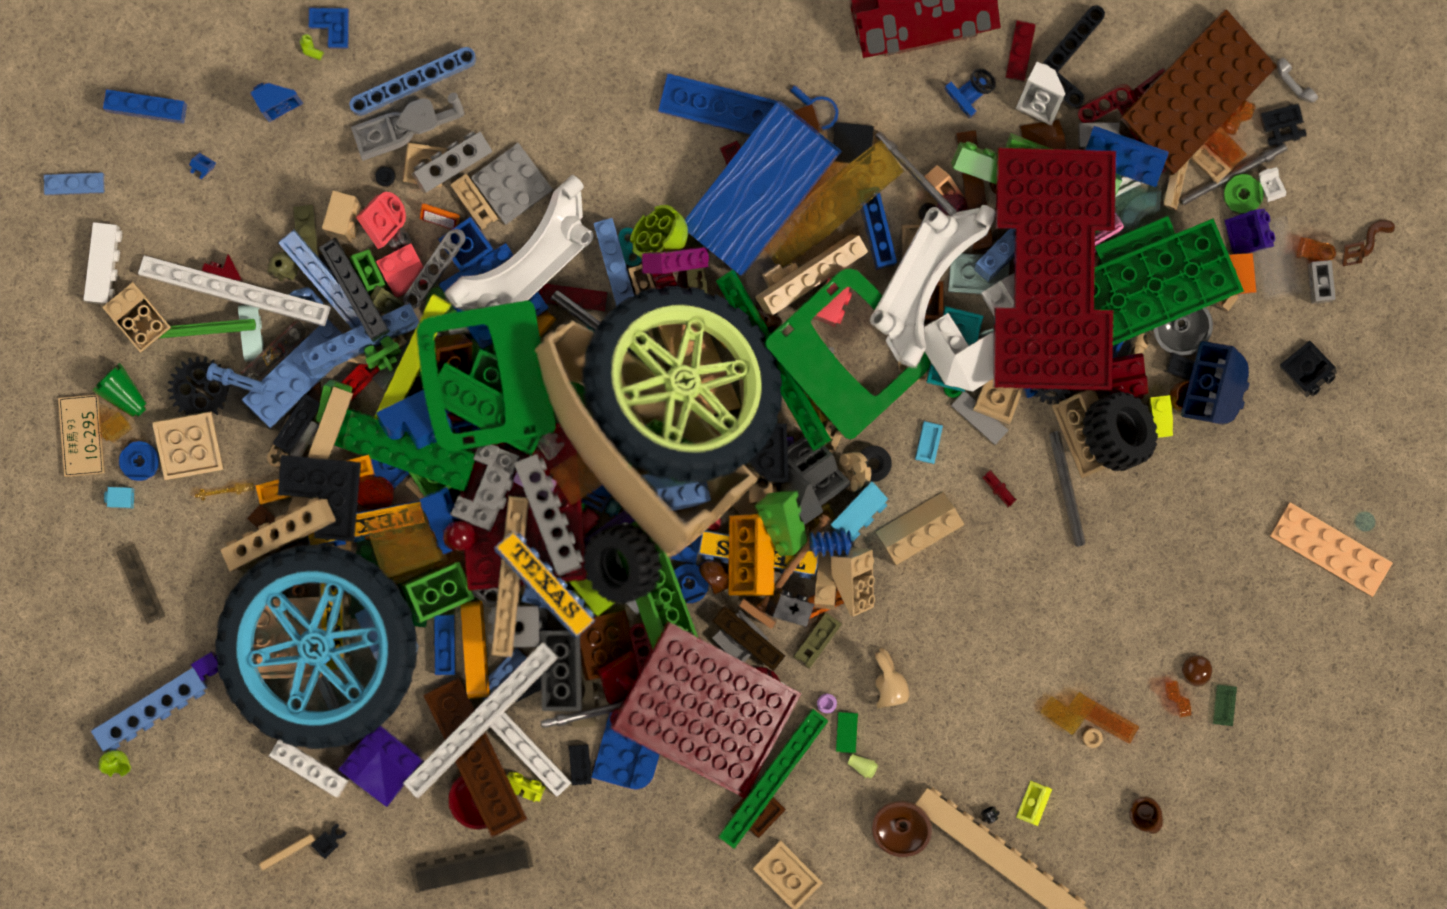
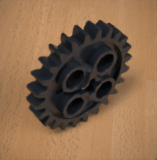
(187, 402)

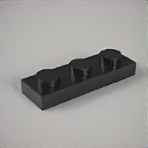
(297, 424)

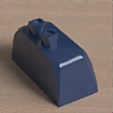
(1216, 384)

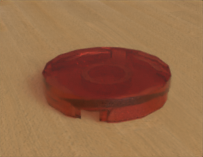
(375, 492)

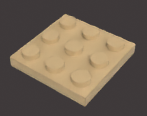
(188, 445)

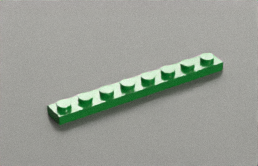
(773, 778)

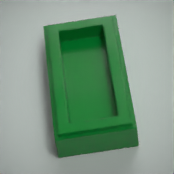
(847, 732)

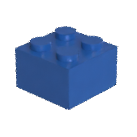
(474, 247)

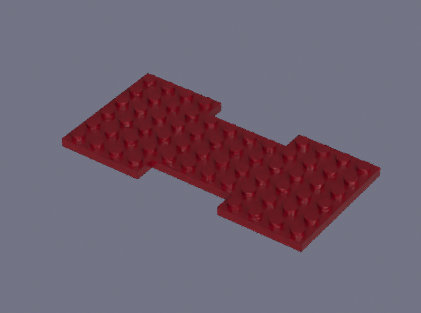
(1055, 207)

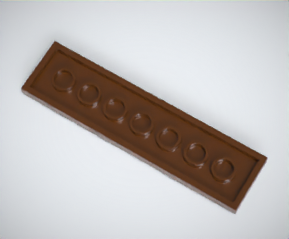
(479, 763)

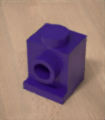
(206, 666)

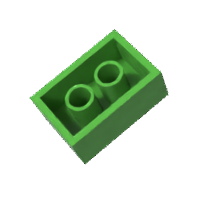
(437, 592)

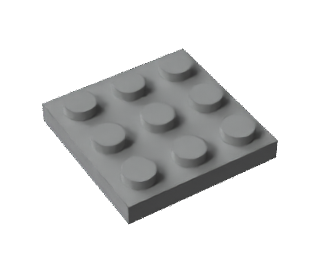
(512, 183)

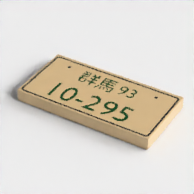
(81, 435)

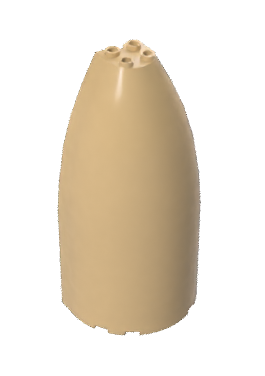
(562, 361)

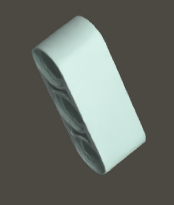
(251, 340)

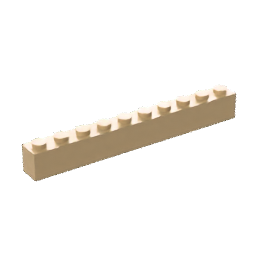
(995, 853)

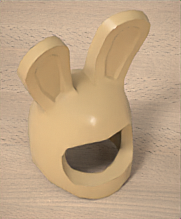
(891, 684)

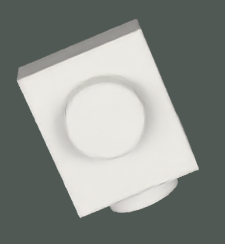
(1272, 184)

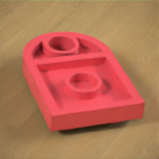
(380, 218)

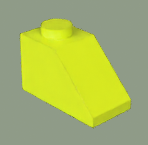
(1162, 413)

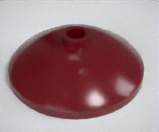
(463, 806)

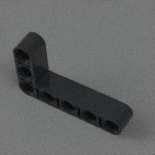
(1065, 53)

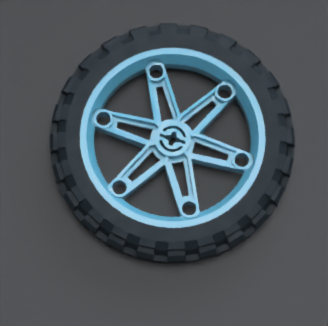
(237, 653)

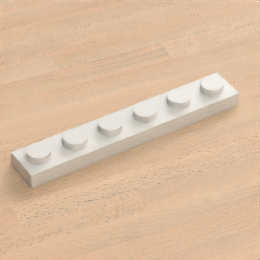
(530, 754)

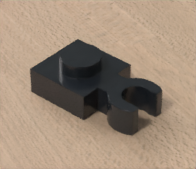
(327, 843)

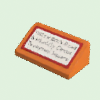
(439, 216)

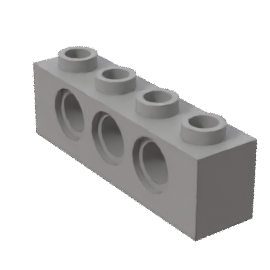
(479, 150)

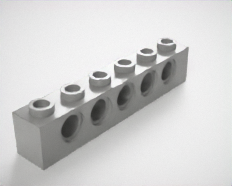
(525, 469)

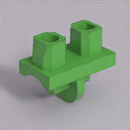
(384, 357)

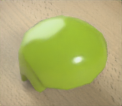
(108, 762)

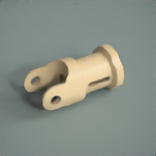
(1139, 344)

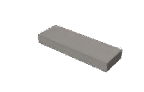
(988, 426)

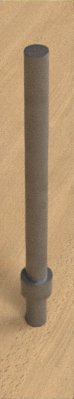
(1267, 156)
(916, 174)
(561, 719)

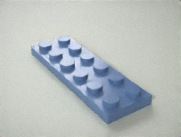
(289, 379)

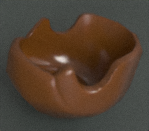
(1178, 395)
(1197, 670)

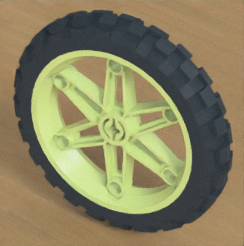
(658, 454)

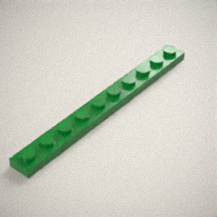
(790, 390)

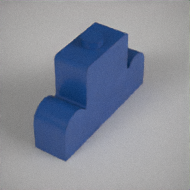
(409, 416)

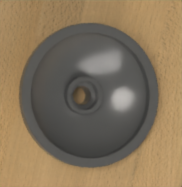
(1185, 338)

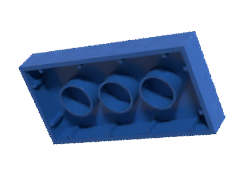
(761, 188)

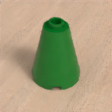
(121, 391)

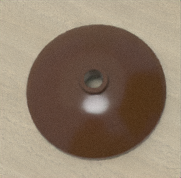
(899, 839)

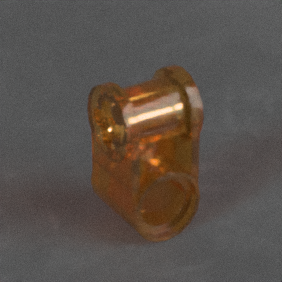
(1312, 250)

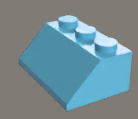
(860, 511)

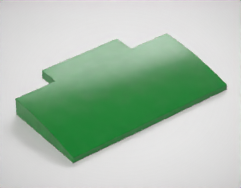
(1161, 275)

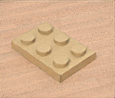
(787, 875)

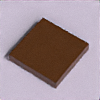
(766, 818)

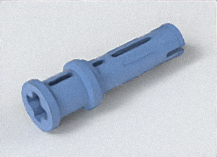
(228, 377)

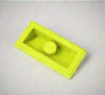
(1034, 803)

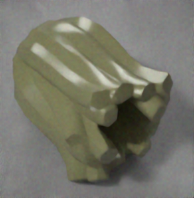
(288, 269)

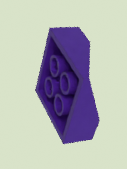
(381, 765)

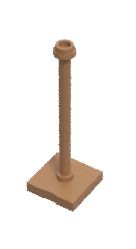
(759, 610)

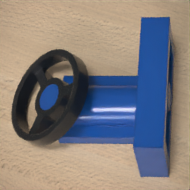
(971, 91)

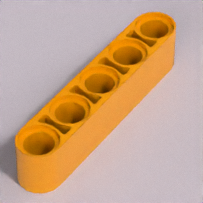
(475, 649)

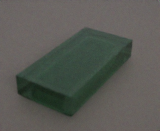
(1224, 705)

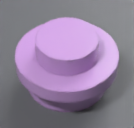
(826, 703)

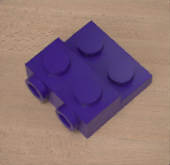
(1250, 232)

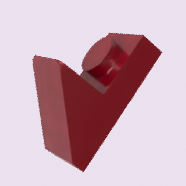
(228, 271)

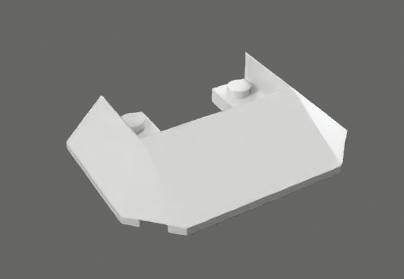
(952, 357)

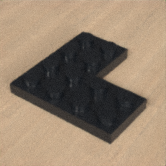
(329, 480)

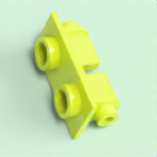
(532, 788)

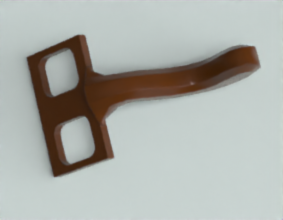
(1379, 226)

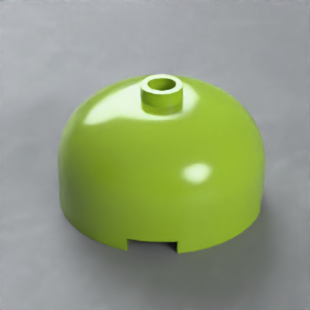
(659, 231)

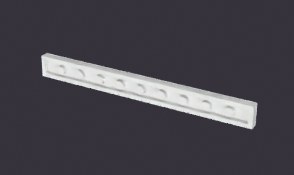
(234, 290)
(480, 720)

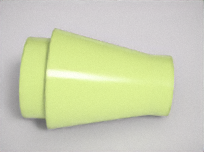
(863, 765)

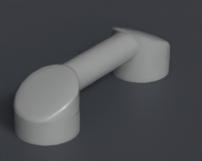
(1307, 95)

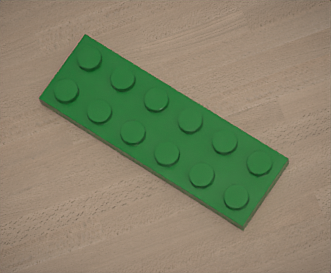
(478, 404)

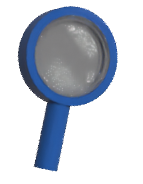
(825, 107)

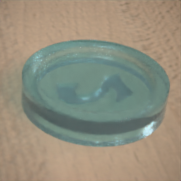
(1365, 521)

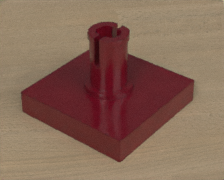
(619, 677)

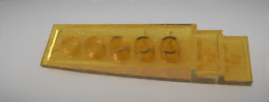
(834, 203)

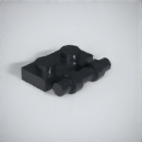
(1283, 118)

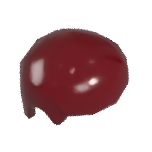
(459, 535)

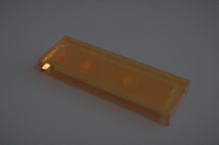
(1112, 723)

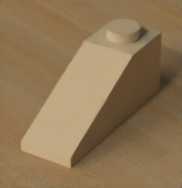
(825, 585)

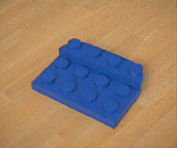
(624, 760)

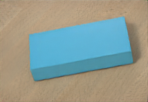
(928, 442)

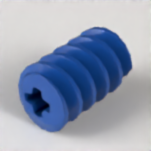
(830, 544)

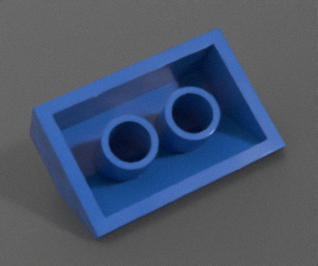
(275, 100)

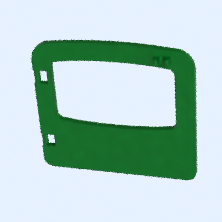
(820, 372)
(525, 396)

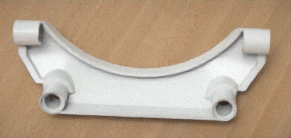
(543, 256)
(927, 258)

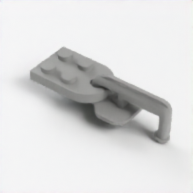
(397, 128)

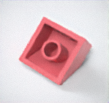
(401, 269)

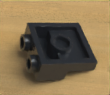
(1309, 369)

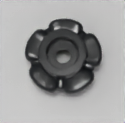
(990, 814)

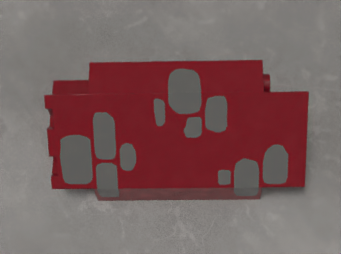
(911, 25)

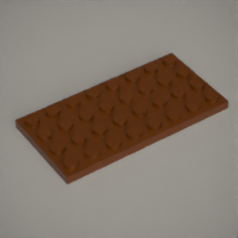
(1199, 91)

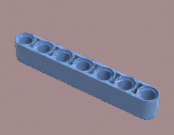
(420, 74)

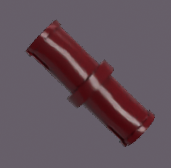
(999, 488)

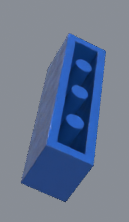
(145, 106)
(878, 233)

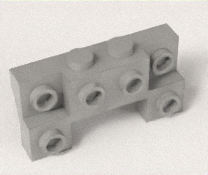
(492, 489)

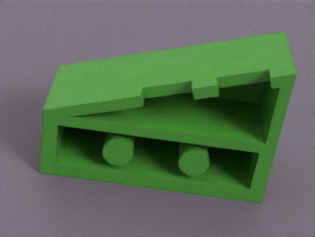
(782, 521)

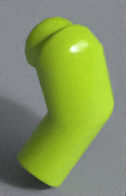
(308, 47)

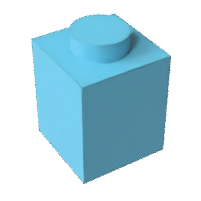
(119, 497)

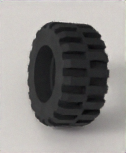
(1104, 438)
(641, 559)

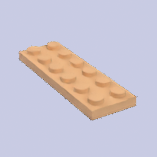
(1331, 549)

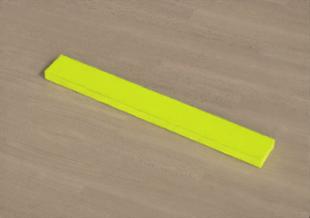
(409, 364)

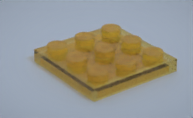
(402, 541)

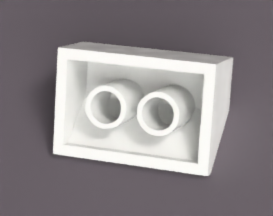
(1042, 94)

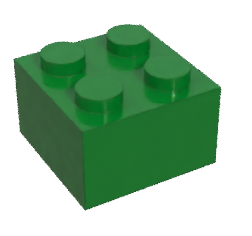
(486, 369)

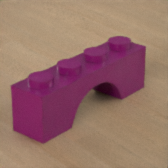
(675, 261)

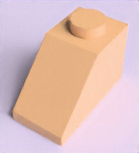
(942, 181)

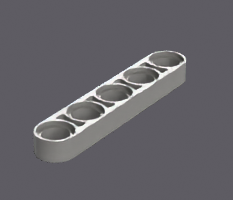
(442, 264)

